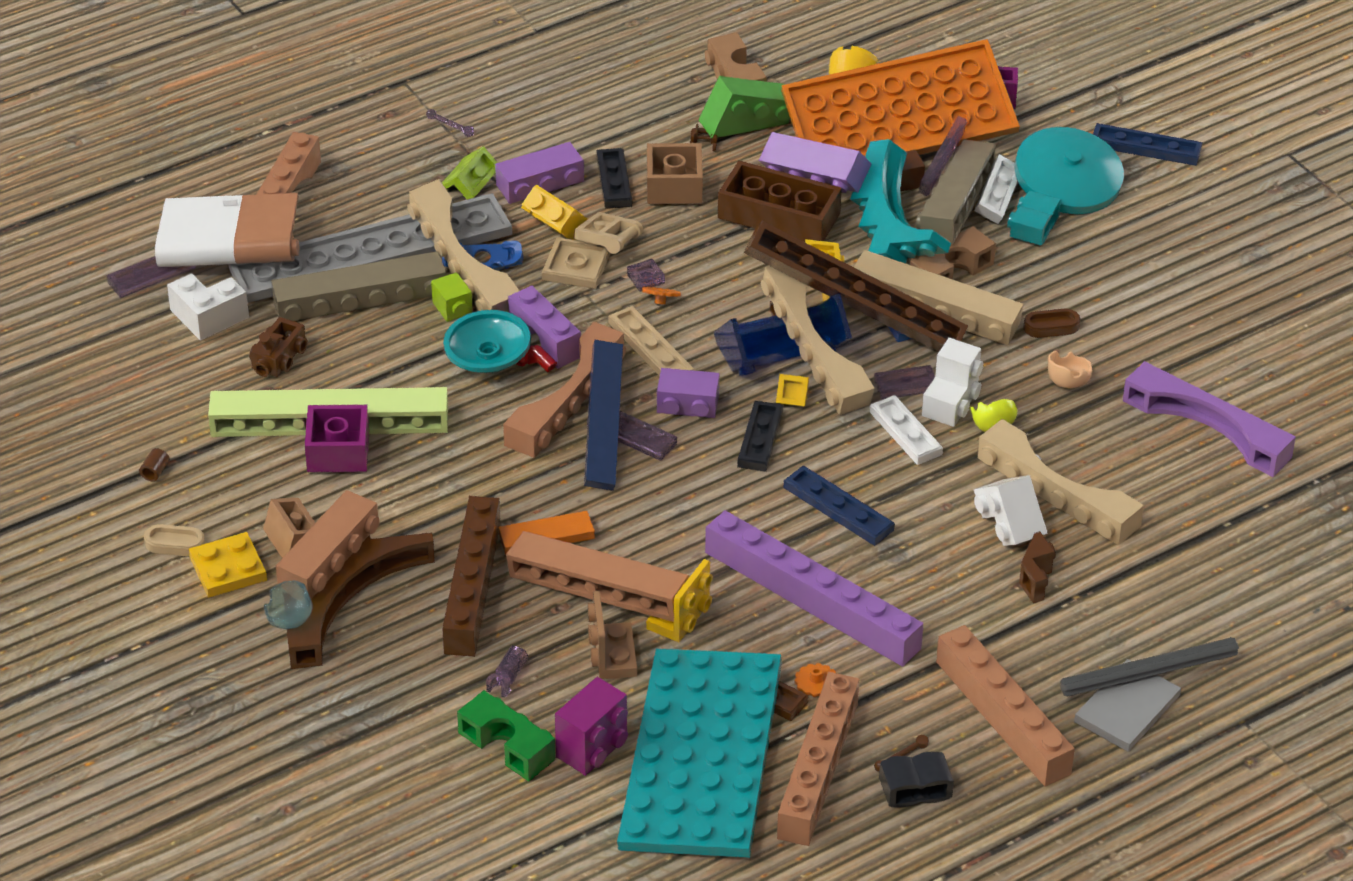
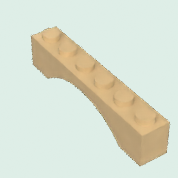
(433, 210)
(843, 380)
(1104, 511)

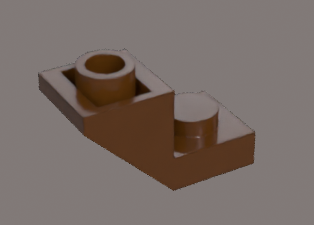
(1035, 567)

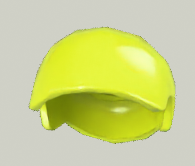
(989, 415)

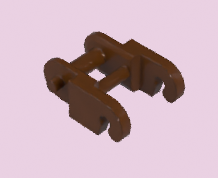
(694, 136)

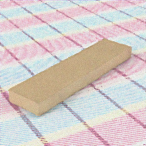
(647, 341)

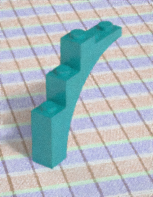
(883, 211)

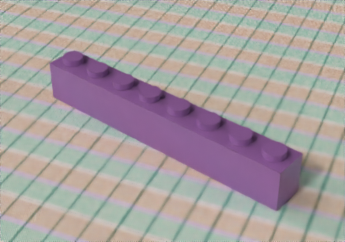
(814, 588)

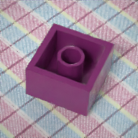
(337, 438)
(591, 726)

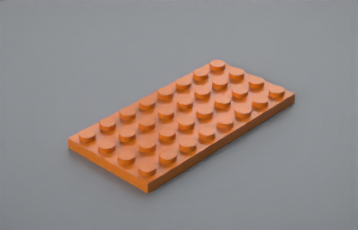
(905, 101)

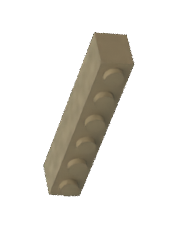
(957, 189)
(356, 286)

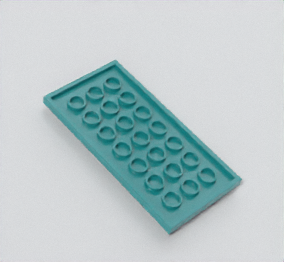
(701, 753)

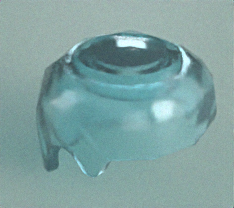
(288, 605)

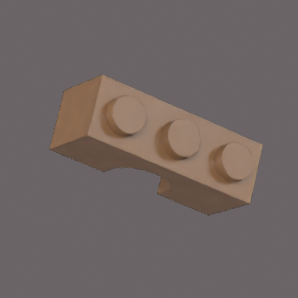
(728, 58)
(969, 252)

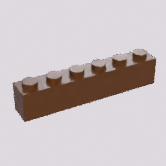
(471, 576)

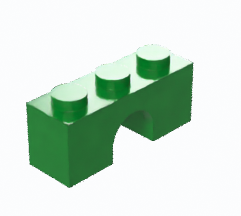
(490, 719)

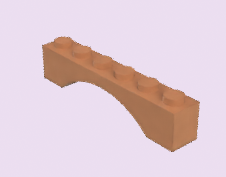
(295, 163)
(536, 423)

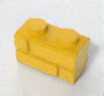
(553, 212)

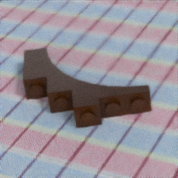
(370, 563)

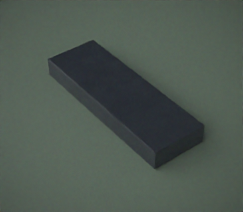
(614, 178)
(760, 436)

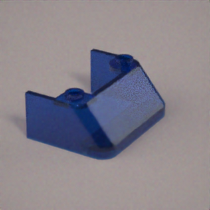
(767, 338)

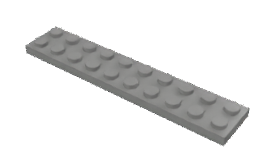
(472, 223)

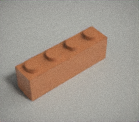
(329, 542)

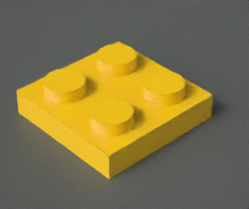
(227, 564)

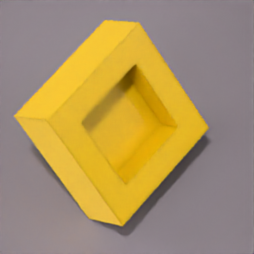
(792, 390)

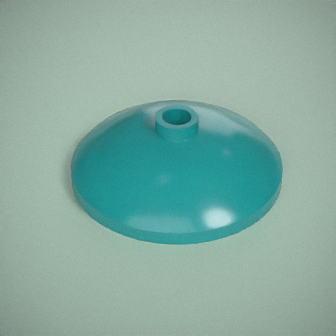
(487, 341)

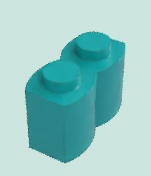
(1034, 217)

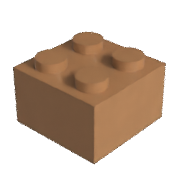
(674, 173)

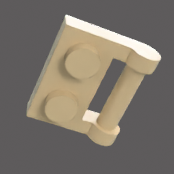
(601, 230)

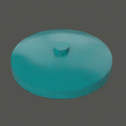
(1071, 168)

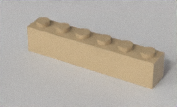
(979, 309)

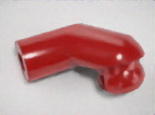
(538, 355)

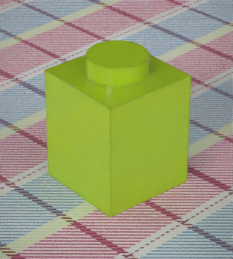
(451, 297)

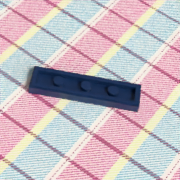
(1150, 144)
(839, 505)

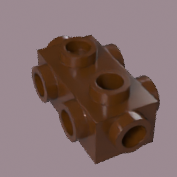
(278, 347)

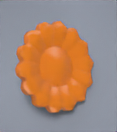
(660, 293)
(812, 678)

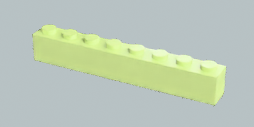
(286, 410)

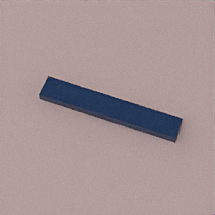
(603, 415)

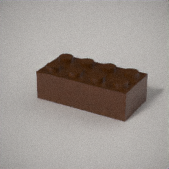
(780, 199)

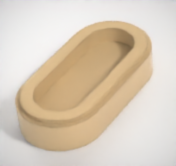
(172, 539)

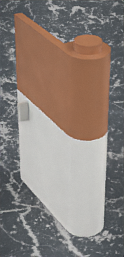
(227, 230)

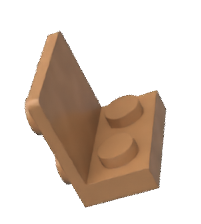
(613, 644)

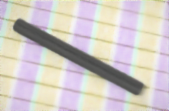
(1148, 666)

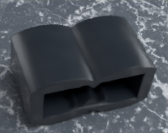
(916, 779)

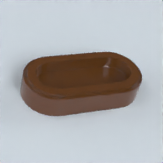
(1051, 323)

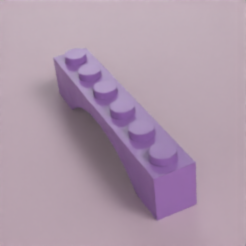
(1162, 393)

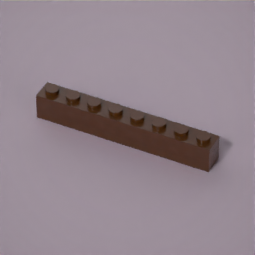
(855, 287)

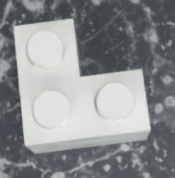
(207, 309)
(954, 383)
(1014, 509)

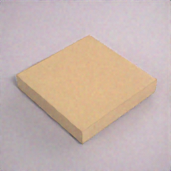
(575, 263)

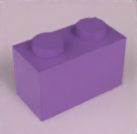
(688, 392)

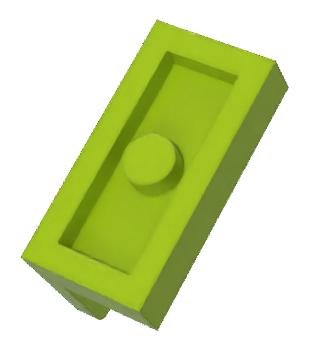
(472, 173)

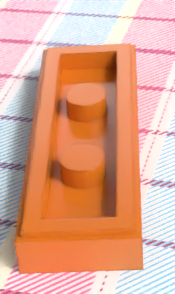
(566, 528)

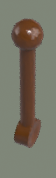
(921, 742)

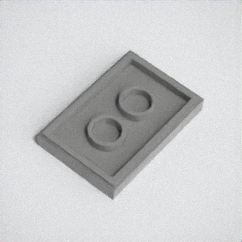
(1127, 709)

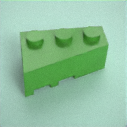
(743, 106)

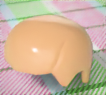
(1069, 370)

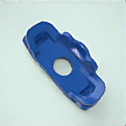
(502, 255)

